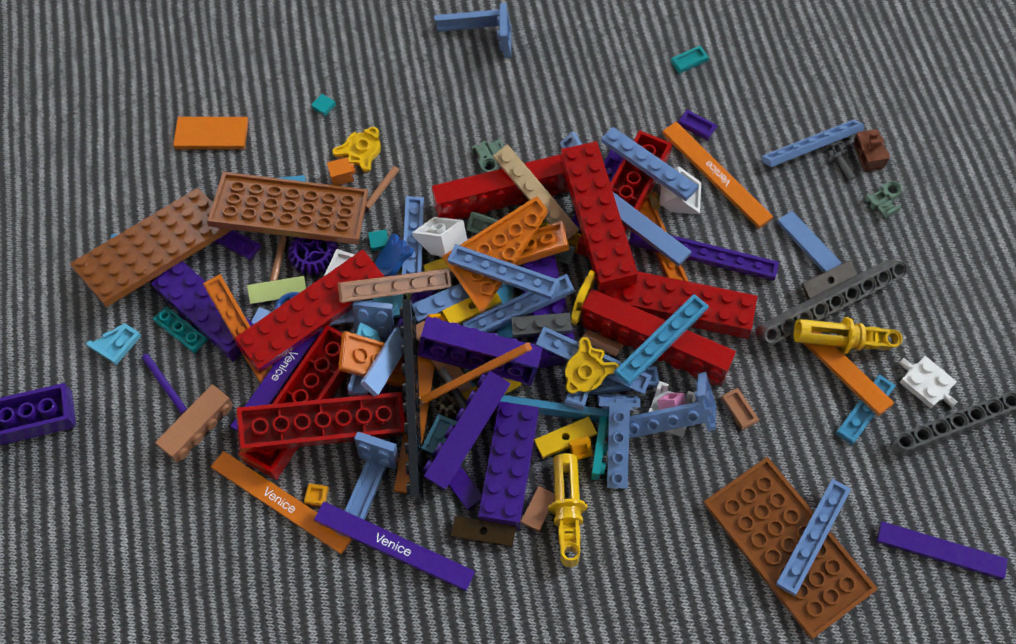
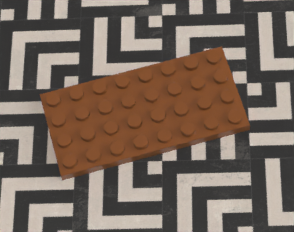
(288, 208)
(148, 248)
(766, 523)

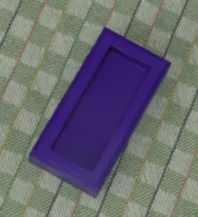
(697, 125)

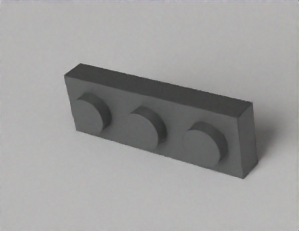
(532, 325)

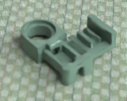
(488, 152)
(885, 203)

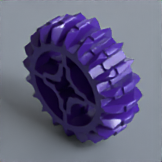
(315, 258)

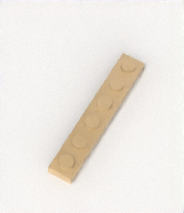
(532, 187)

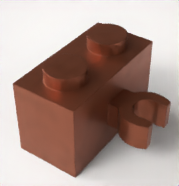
(871, 150)

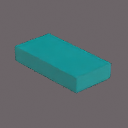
(689, 59)

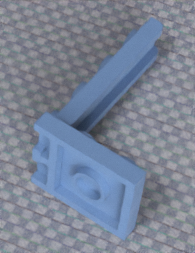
(480, 19)
(377, 316)
(680, 416)
(618, 436)
(379, 456)

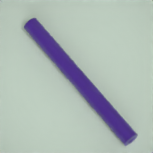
(164, 383)

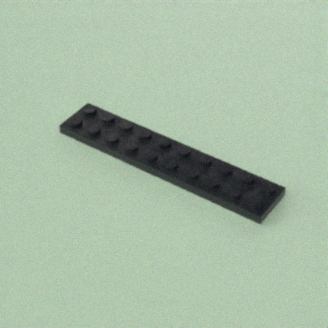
(412, 406)

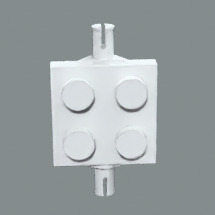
(928, 382)

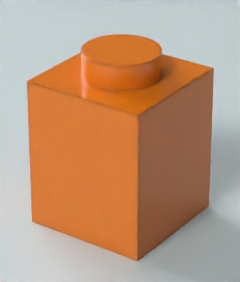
(341, 171)

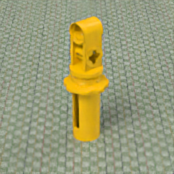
(848, 337)
(567, 511)

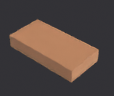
(603, 343)
(739, 409)
(538, 509)

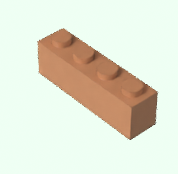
(194, 423)

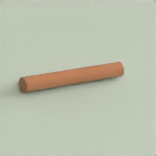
(379, 190)
(278, 258)

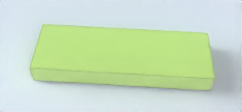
(275, 289)

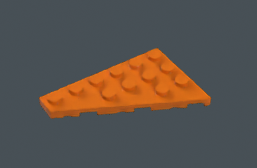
(503, 241)

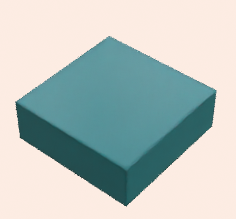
(323, 104)
(378, 239)

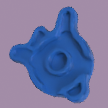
(393, 255)

